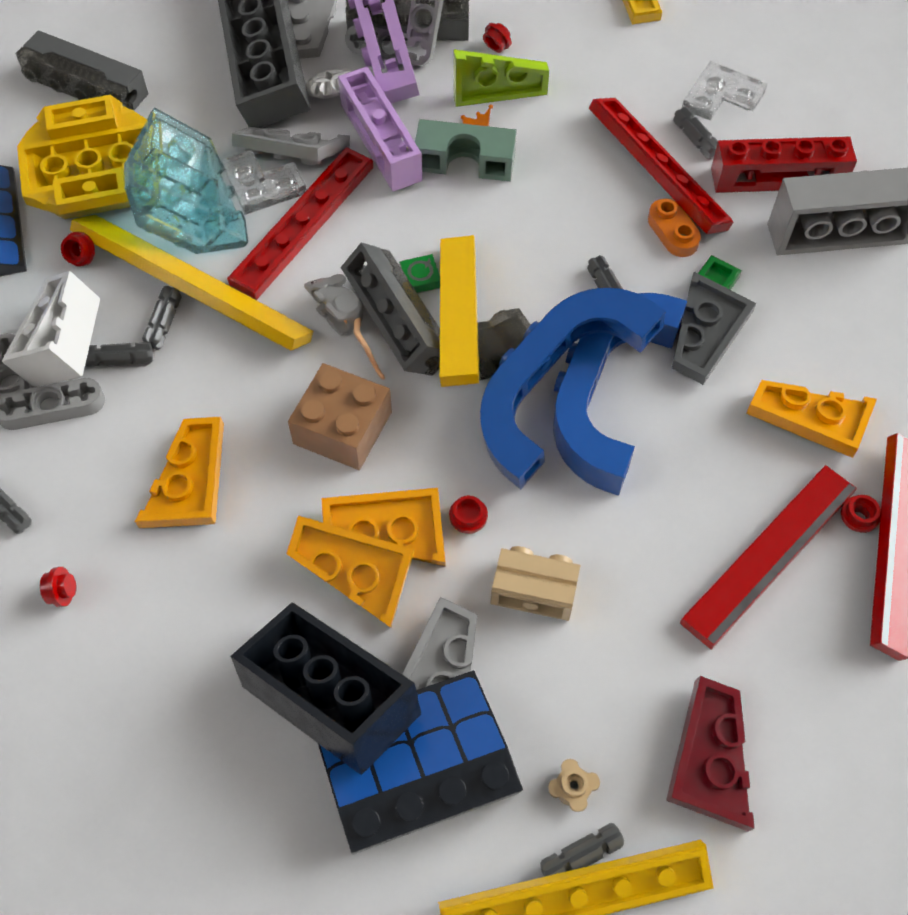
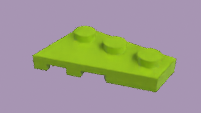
(495, 78)

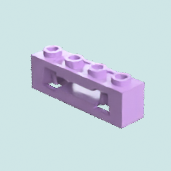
(395, 84)
(380, 128)

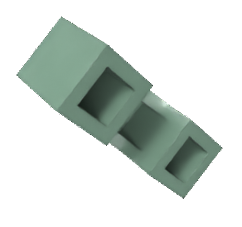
(489, 146)

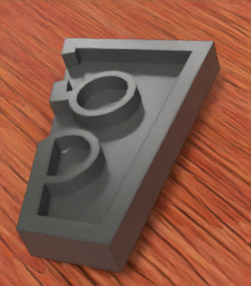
(708, 327)

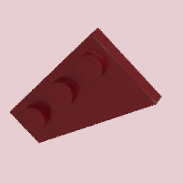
(710, 757)

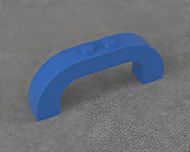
(584, 313)
(582, 447)

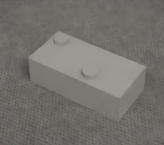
(840, 211)

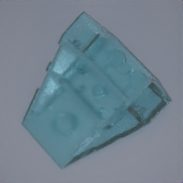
(179, 188)

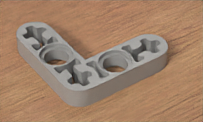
(414, 34)
(21, 395)

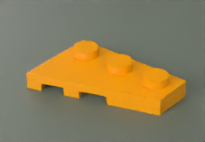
(190, 478)
(398, 517)
(353, 563)

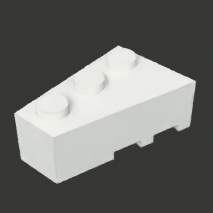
(55, 332)

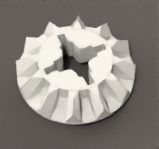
(325, 84)

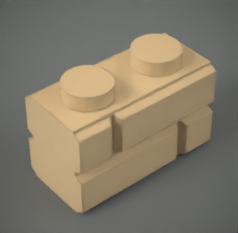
(535, 583)

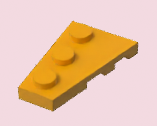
(817, 417)

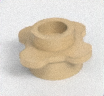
(578, 797)

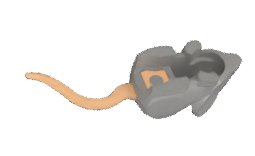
(342, 308)

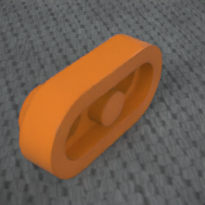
(671, 221)

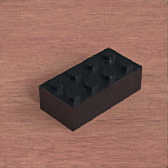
(327, 686)

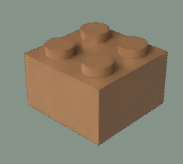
(340, 416)

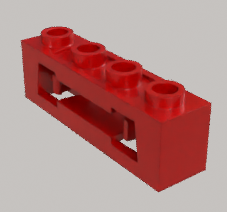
(778, 160)

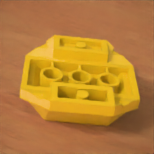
(77, 157)

